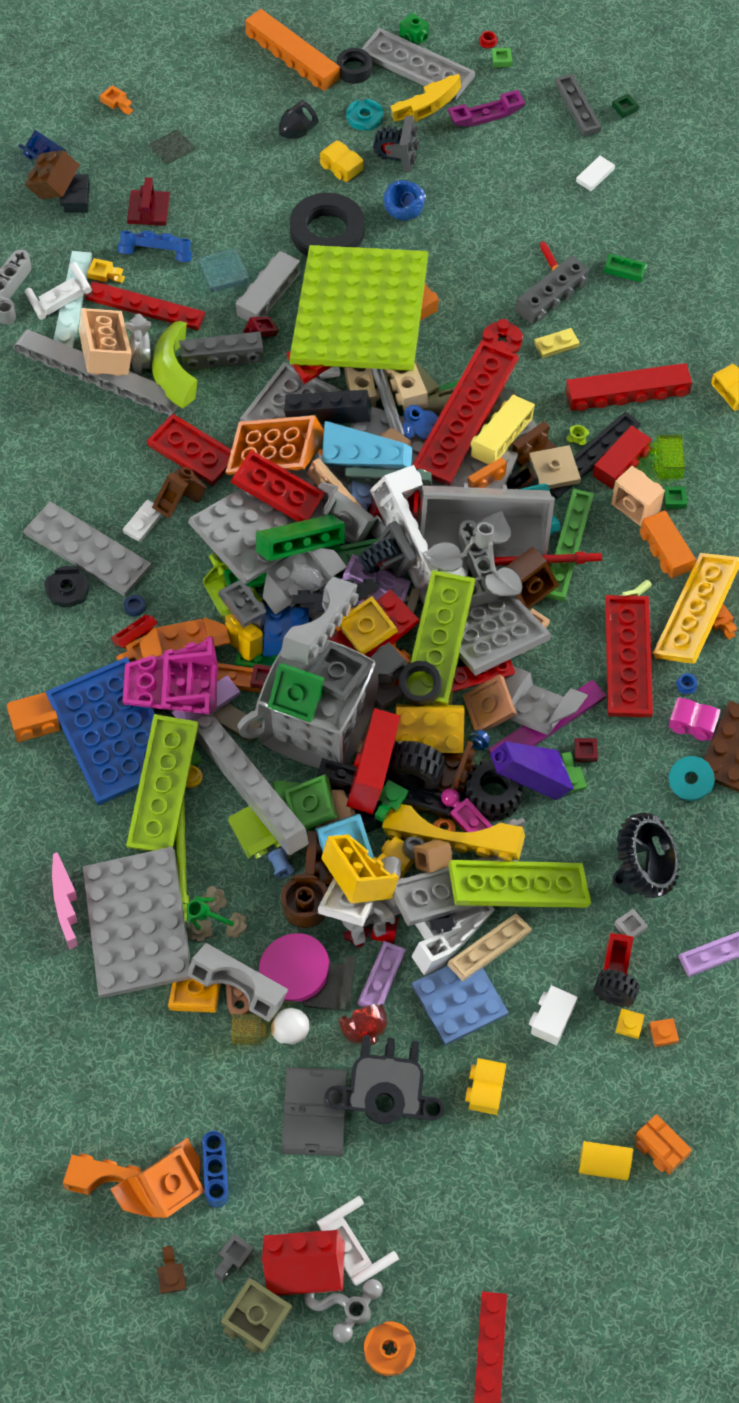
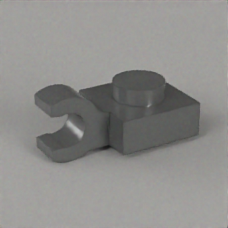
(234, 1255)

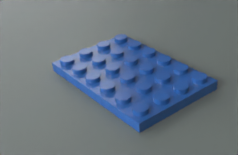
(103, 731)

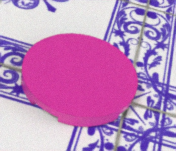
(297, 964)

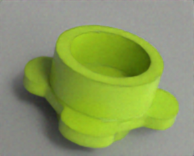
(578, 430)

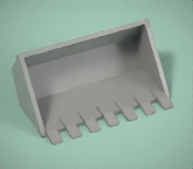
(525, 511)

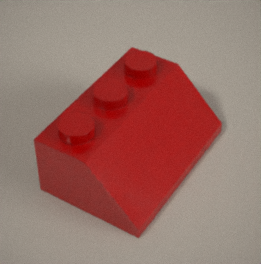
(303, 1262)

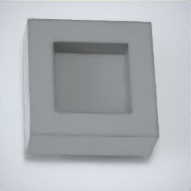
(631, 924)

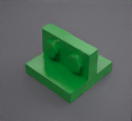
(296, 692)

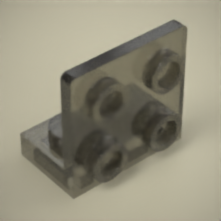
(338, 988)

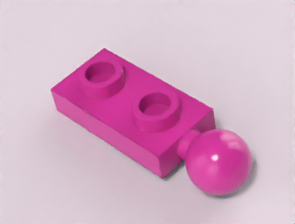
(464, 812)

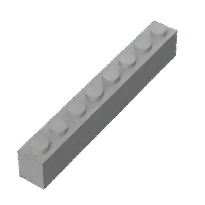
(251, 784)

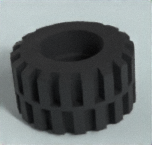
(416, 764)
(487, 804)

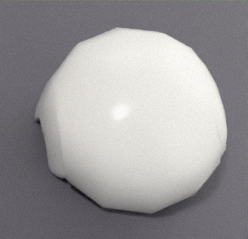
(290, 1026)

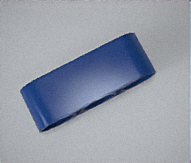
(215, 1157)

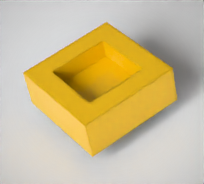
(629, 1023)

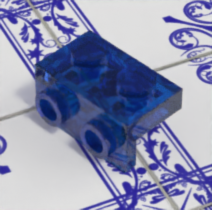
(39, 144)

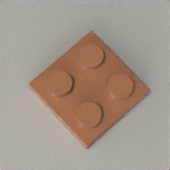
(489, 704)

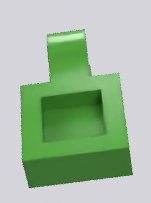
(575, 774)

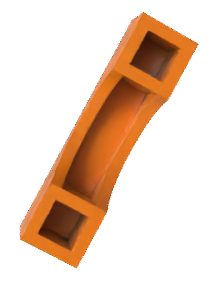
(86, 1174)

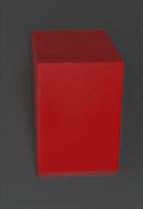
(618, 952)

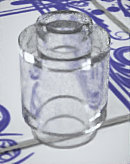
(307, 576)

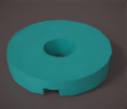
(364, 122)
(690, 765)

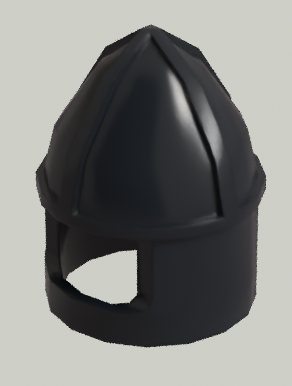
(295, 123)

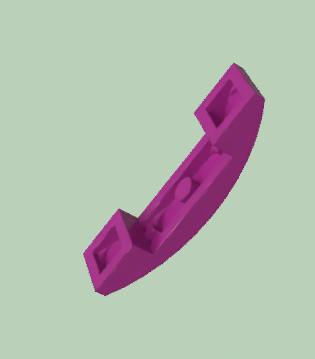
(507, 105)

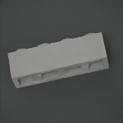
(268, 286)

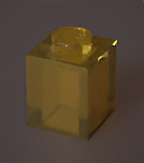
(247, 1029)

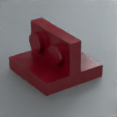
(148, 206)

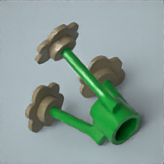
(200, 909)

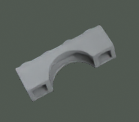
(214, 967)

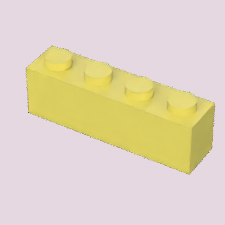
(502, 430)

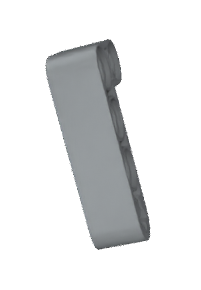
(11, 277)
(475, 563)

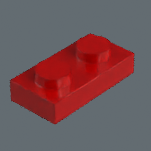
(139, 627)

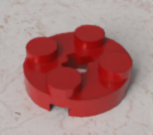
(503, 329)

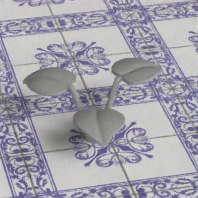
(489, 530)

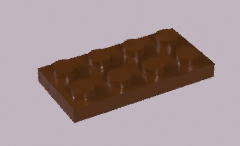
(724, 749)

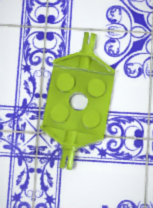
(215, 581)

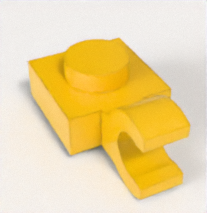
(102, 270)

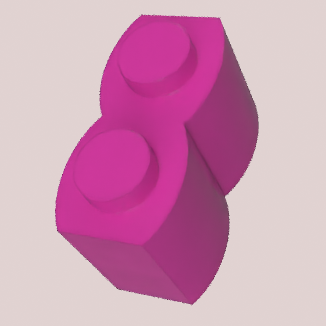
(694, 719)

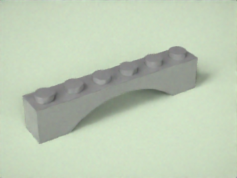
(304, 640)

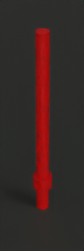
(579, 558)

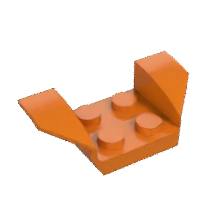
(180, 634)
(162, 1186)

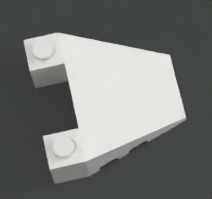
(441, 947)

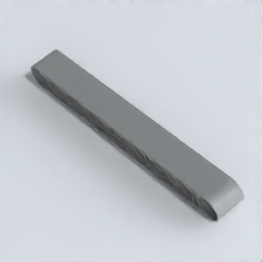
(73, 363)

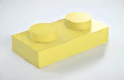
(556, 343)

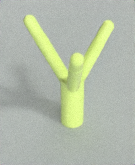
(638, 590)

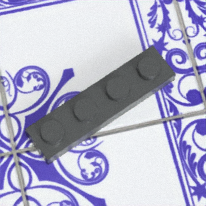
(577, 105)

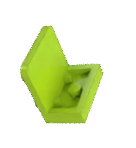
(252, 833)

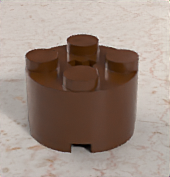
(293, 893)

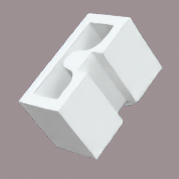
(553, 1014)

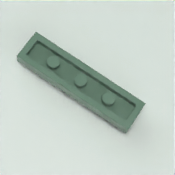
(371, 476)

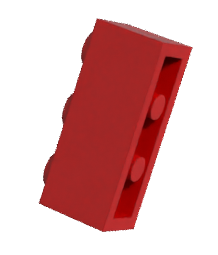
(622, 455)

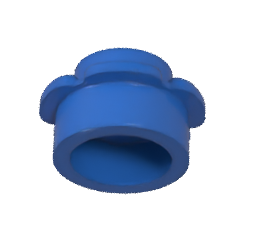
(689, 679)
(480, 739)

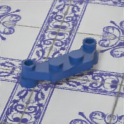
(162, 241)

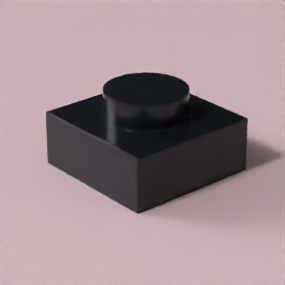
(444, 923)

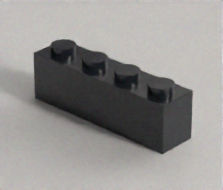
(332, 407)

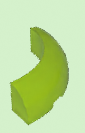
(167, 372)

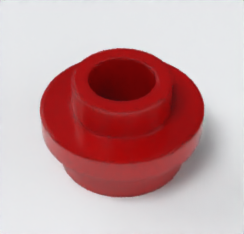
(488, 39)

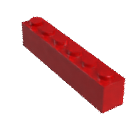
(628, 387)

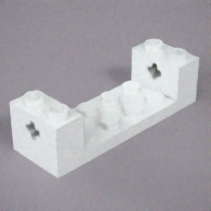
(390, 498)

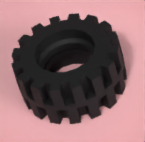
(616, 988)

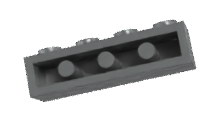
(552, 290)
(221, 351)

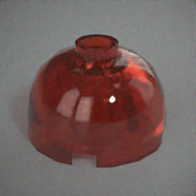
(364, 1021)

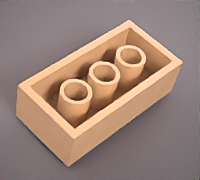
(104, 342)

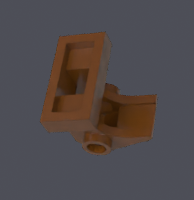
(176, 485)

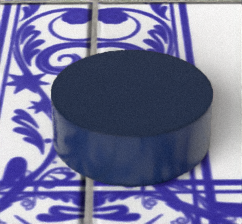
(134, 605)

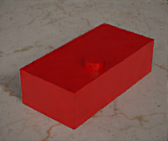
(373, 761)

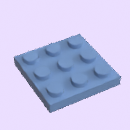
(459, 1006)

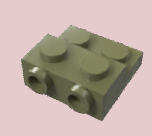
(255, 1316)

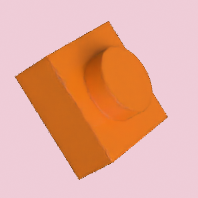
(664, 1032)

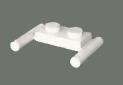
(59, 295)
(355, 1259)

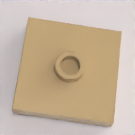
(555, 467)

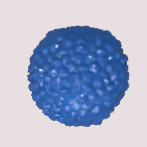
(404, 200)

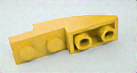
(434, 98)

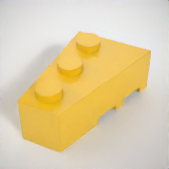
(357, 872)

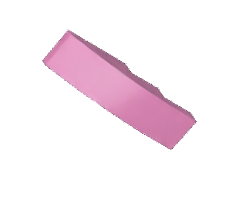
(63, 895)

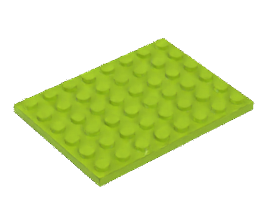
(360, 308)

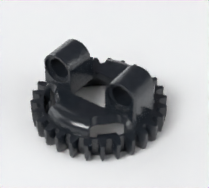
(636, 838)

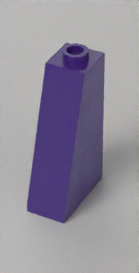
(533, 767)

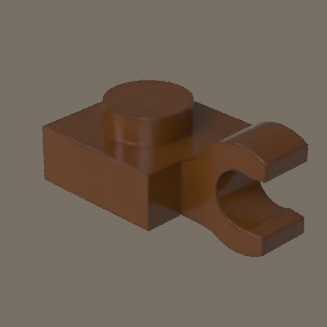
(171, 1275)

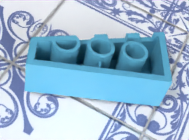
(352, 447)

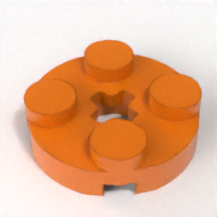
(396, 1362)

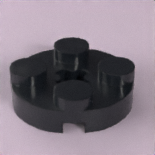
(69, 597)

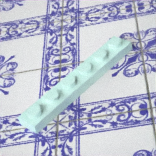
(70, 313)

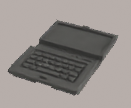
(307, 1119)

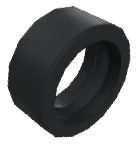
(358, 55)
(424, 667)

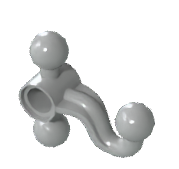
(343, 1331)

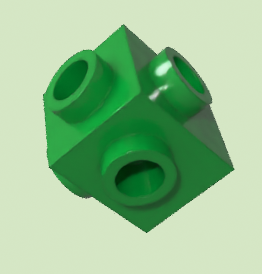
(414, 29)

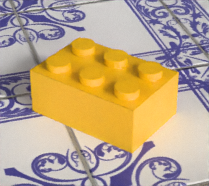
(432, 725)

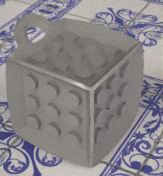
(335, 725)

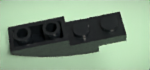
(364, 590)

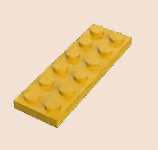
(697, 608)

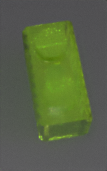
(669, 456)

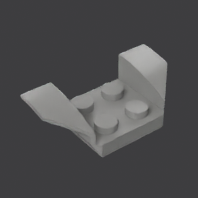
(356, 519)
(279, 586)
(539, 707)

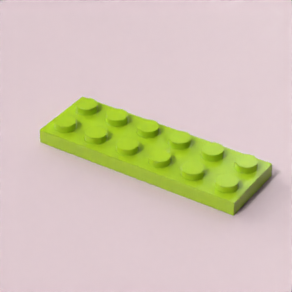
(441, 631)
(162, 783)
(519, 884)

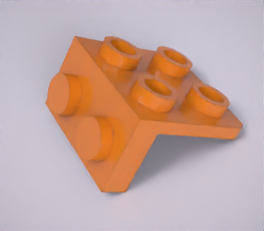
(32, 717)

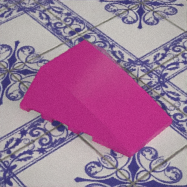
(175, 680)

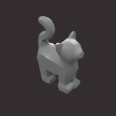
(139, 344)
(378, 917)

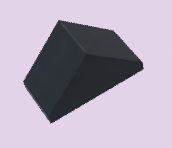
(523, 478)

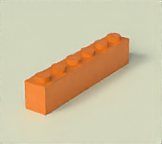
(292, 50)

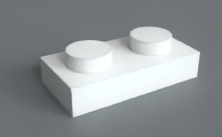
(142, 522)

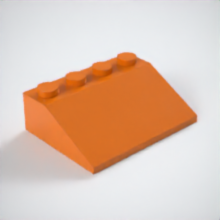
(283, 441)

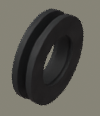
(324, 205)

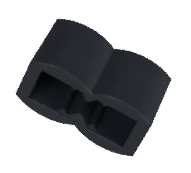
(77, 195)

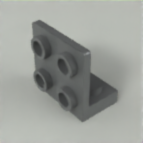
(243, 604)

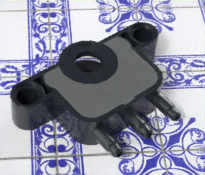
(390, 1076)

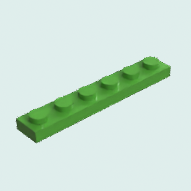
(570, 540)

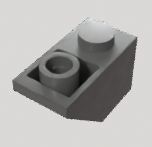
(388, 663)

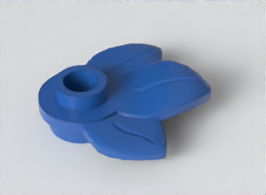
(418, 425)

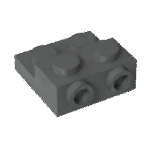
(341, 671)

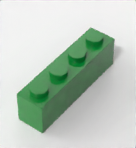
(300, 537)

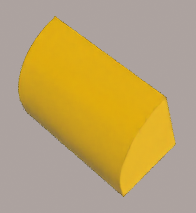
(605, 1160)

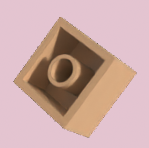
(637, 495)

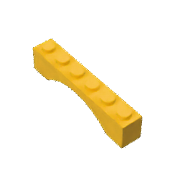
(499, 840)

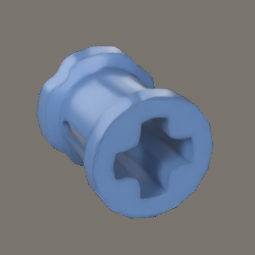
(280, 863)

